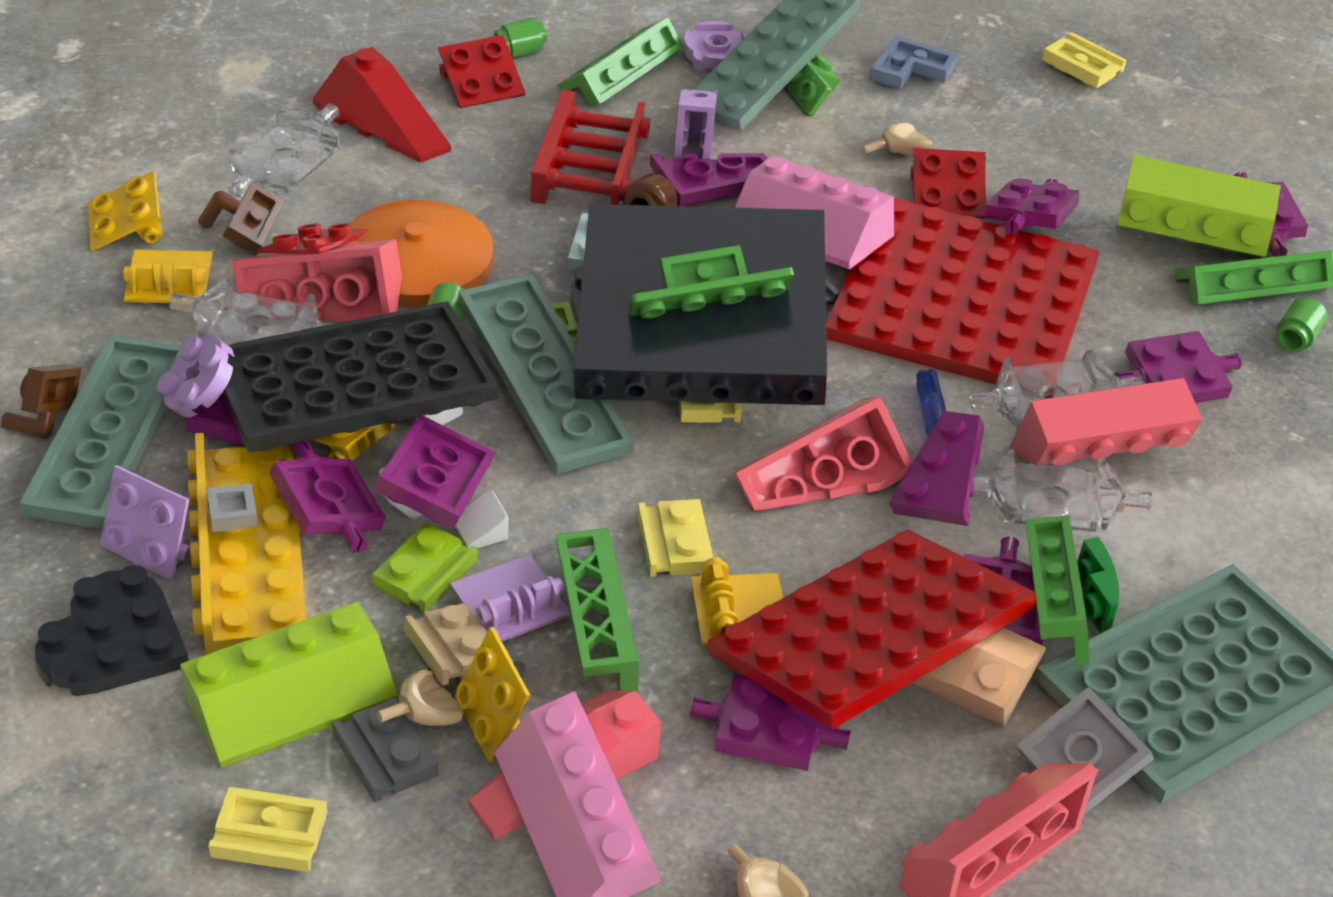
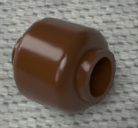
(651, 191)

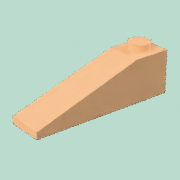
(987, 675)

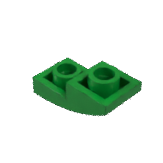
(1101, 583)

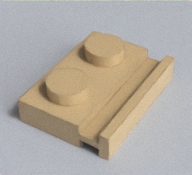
(446, 639)

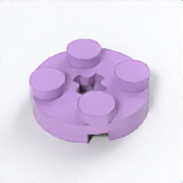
(710, 44)
(196, 375)

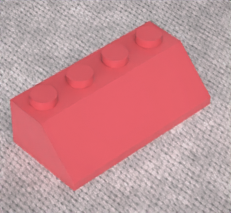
(1107, 423)
(1001, 834)

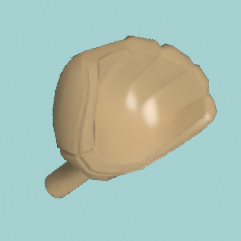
(900, 139)
(423, 702)
(765, 877)

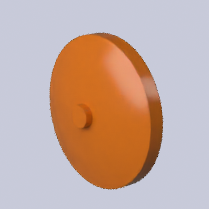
(433, 245)

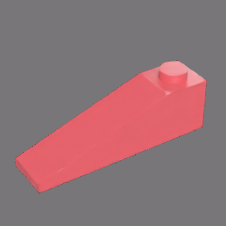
(346, 280)
(833, 459)
(625, 732)

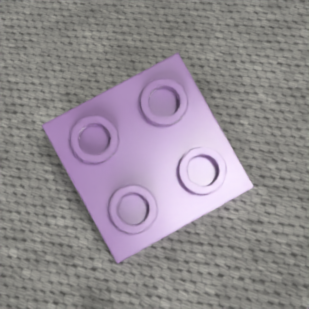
(145, 523)
(513, 597)

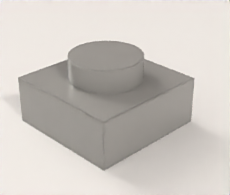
(231, 507)

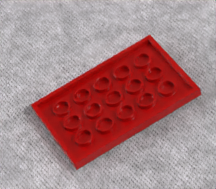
(871, 627)

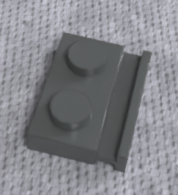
(385, 753)

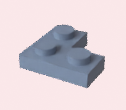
(907, 57)

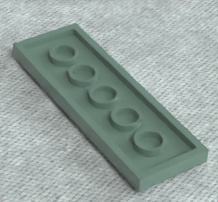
(773, 56)
(537, 366)
(103, 429)

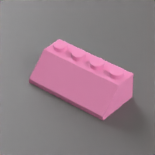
(855, 215)
(574, 805)

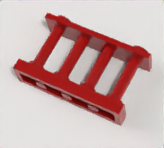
(561, 135)

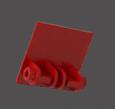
(480, 71)
(950, 180)
(313, 239)

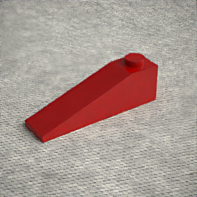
(381, 104)

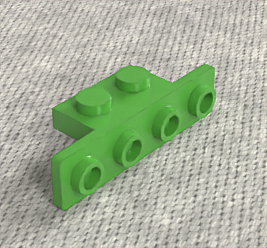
(813, 83)
(707, 278)

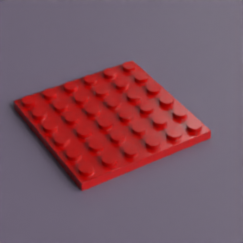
(963, 294)

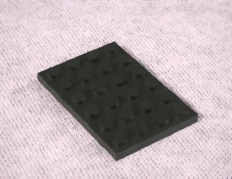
(354, 376)

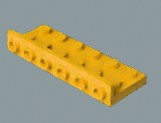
(247, 575)

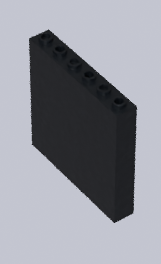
(717, 354)

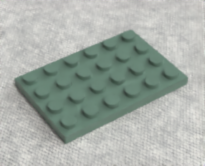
(1201, 677)

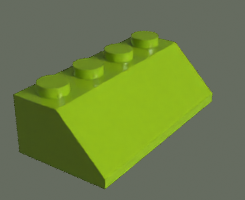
(1199, 206)
(287, 683)

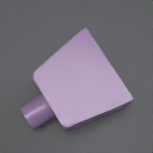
(695, 122)

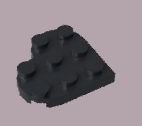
(114, 635)

